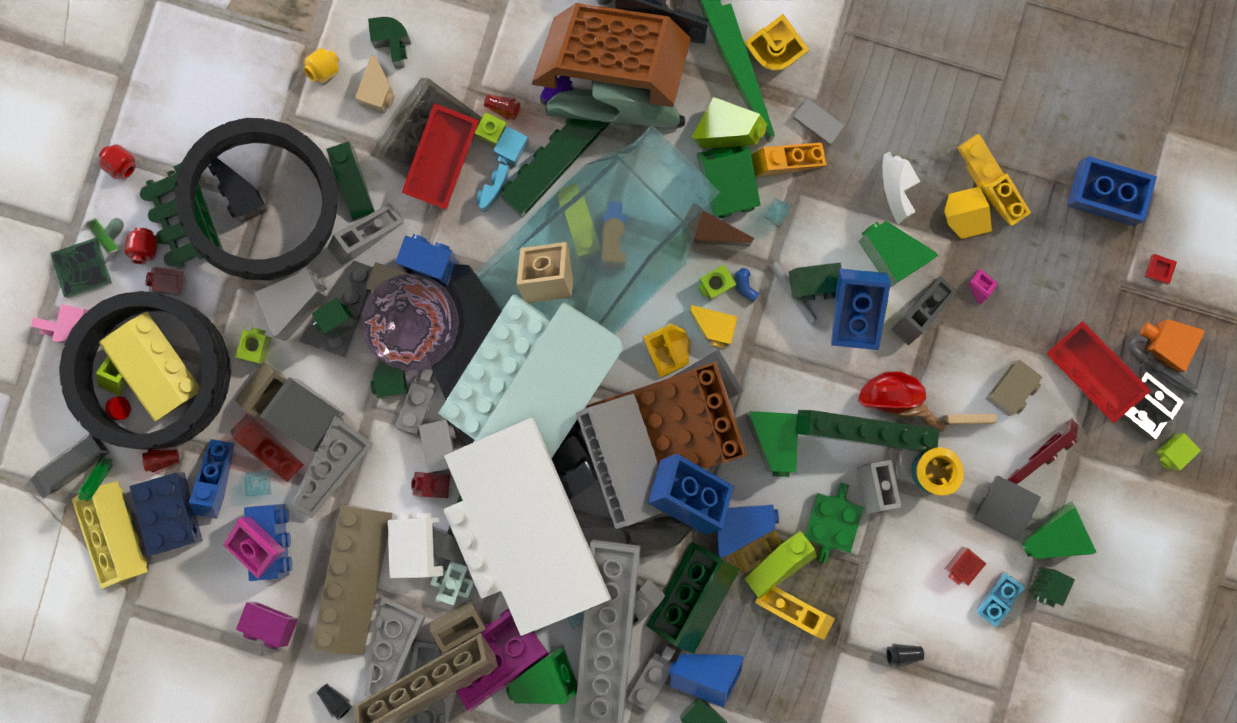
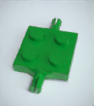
(833, 522)

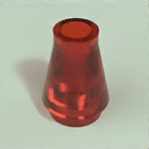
(504, 106)
(159, 459)

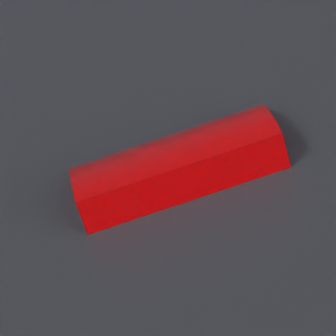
(440, 156)
(1098, 371)

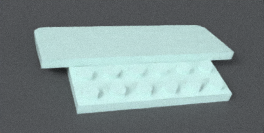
(534, 371)

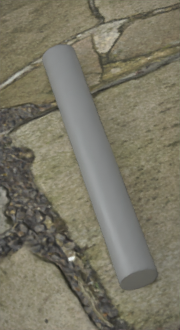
(784, 280)

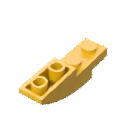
(993, 182)

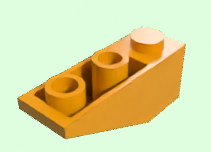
(787, 159)

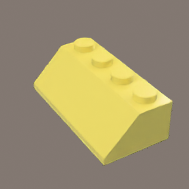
(150, 366)
(110, 535)

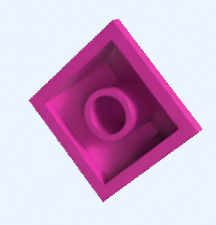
(252, 546)

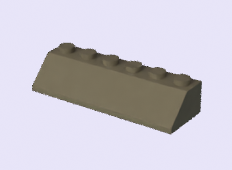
(351, 580)
(428, 684)

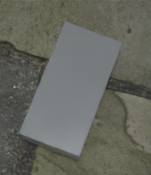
(818, 121)

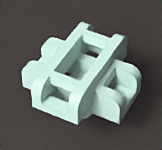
(451, 584)

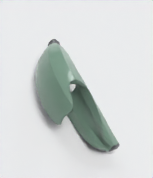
(615, 105)

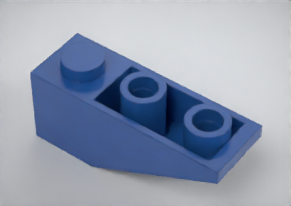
(212, 479)

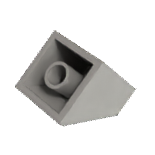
(291, 302)

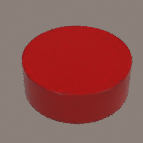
(117, 408)

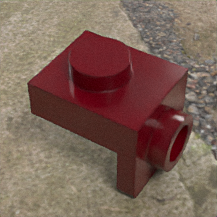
(430, 485)

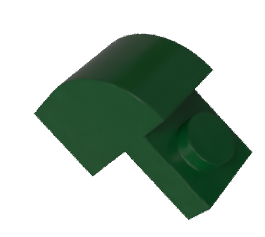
(390, 32)

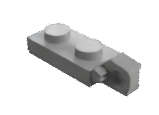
(416, 403)
(652, 679)

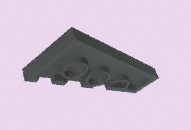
(353, 293)
(424, 653)

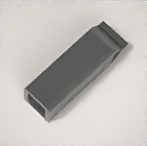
(69, 465)

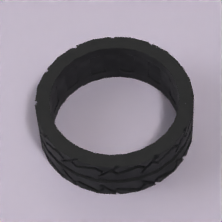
(246, 132)
(79, 356)

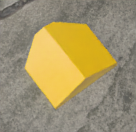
(968, 213)
(668, 348)

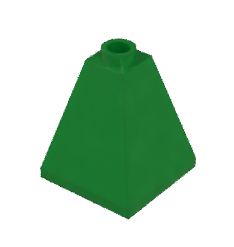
(1060, 536)
(546, 682)

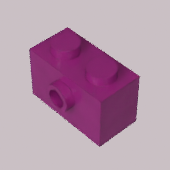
(266, 625)

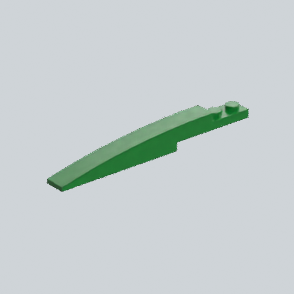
(732, 49)

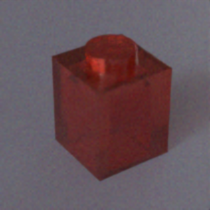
(964, 566)

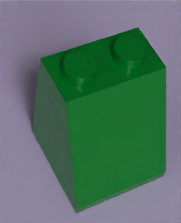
(734, 176)
(894, 251)
(775, 440)

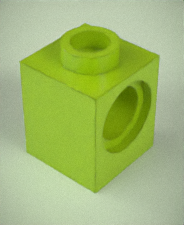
(490, 129)
(723, 275)
(244, 351)
(1177, 452)

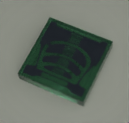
(81, 268)

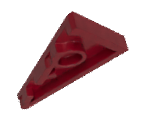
(1048, 452)

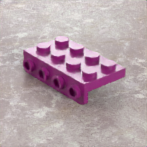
(513, 656)

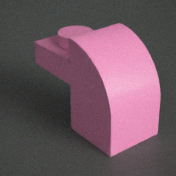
(67, 318)

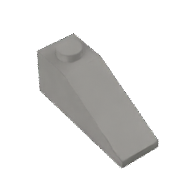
(364, 233)

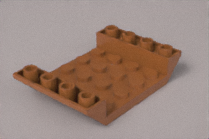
(615, 49)
(690, 417)

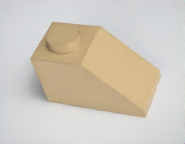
(374, 88)

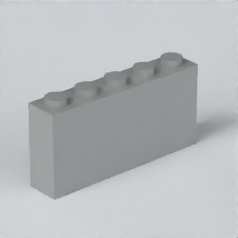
(621, 458)

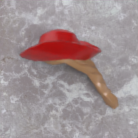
(898, 396)

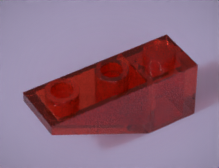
(266, 447)

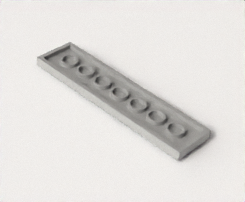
(608, 636)

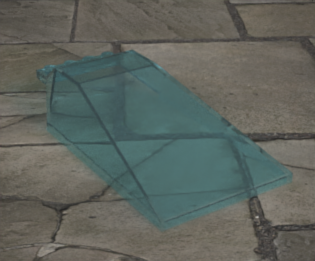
(625, 231)

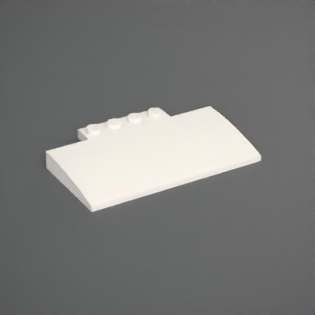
(521, 529)

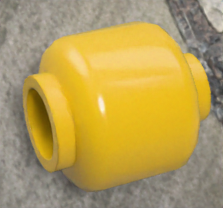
(321, 65)

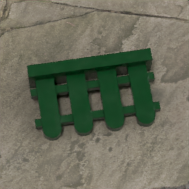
(163, 212)

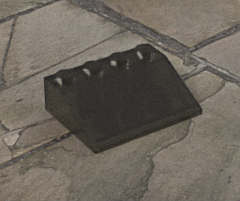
(402, 137)

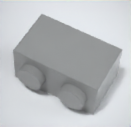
(436, 443)
(879, 487)

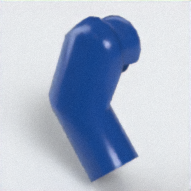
(742, 285)

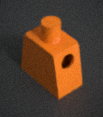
(1172, 343)

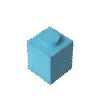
(510, 147)

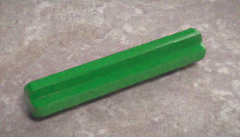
(95, 479)

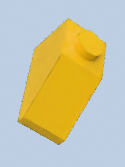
(714, 325)

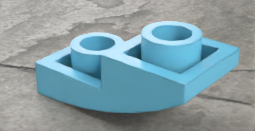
(491, 193)
(1000, 598)

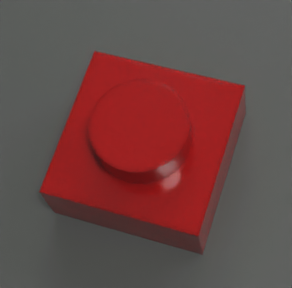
(1160, 269)

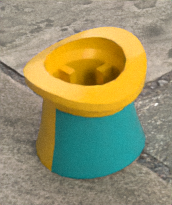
(938, 471)

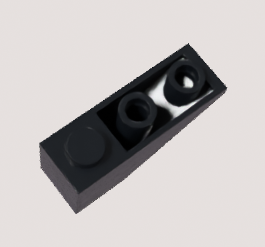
(243, 197)

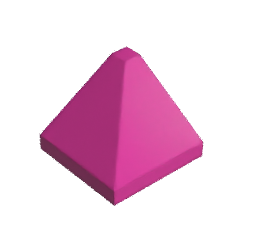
(982, 286)

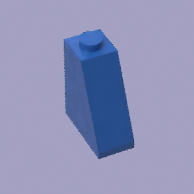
(744, 526)
(706, 676)

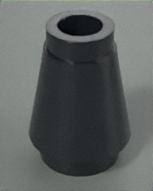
(901, 655)
(334, 701)

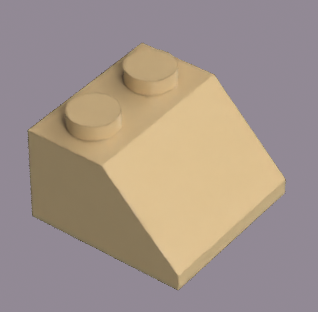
(545, 273)

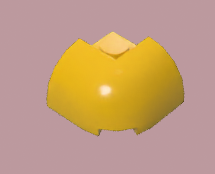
(777, 44)

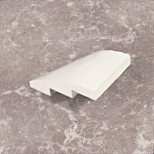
(898, 179)

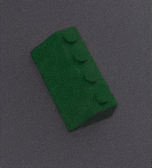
(692, 598)

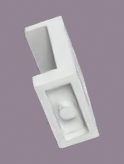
(412, 546)

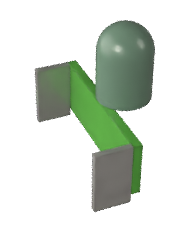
(104, 236)

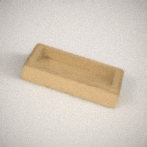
(967, 419)

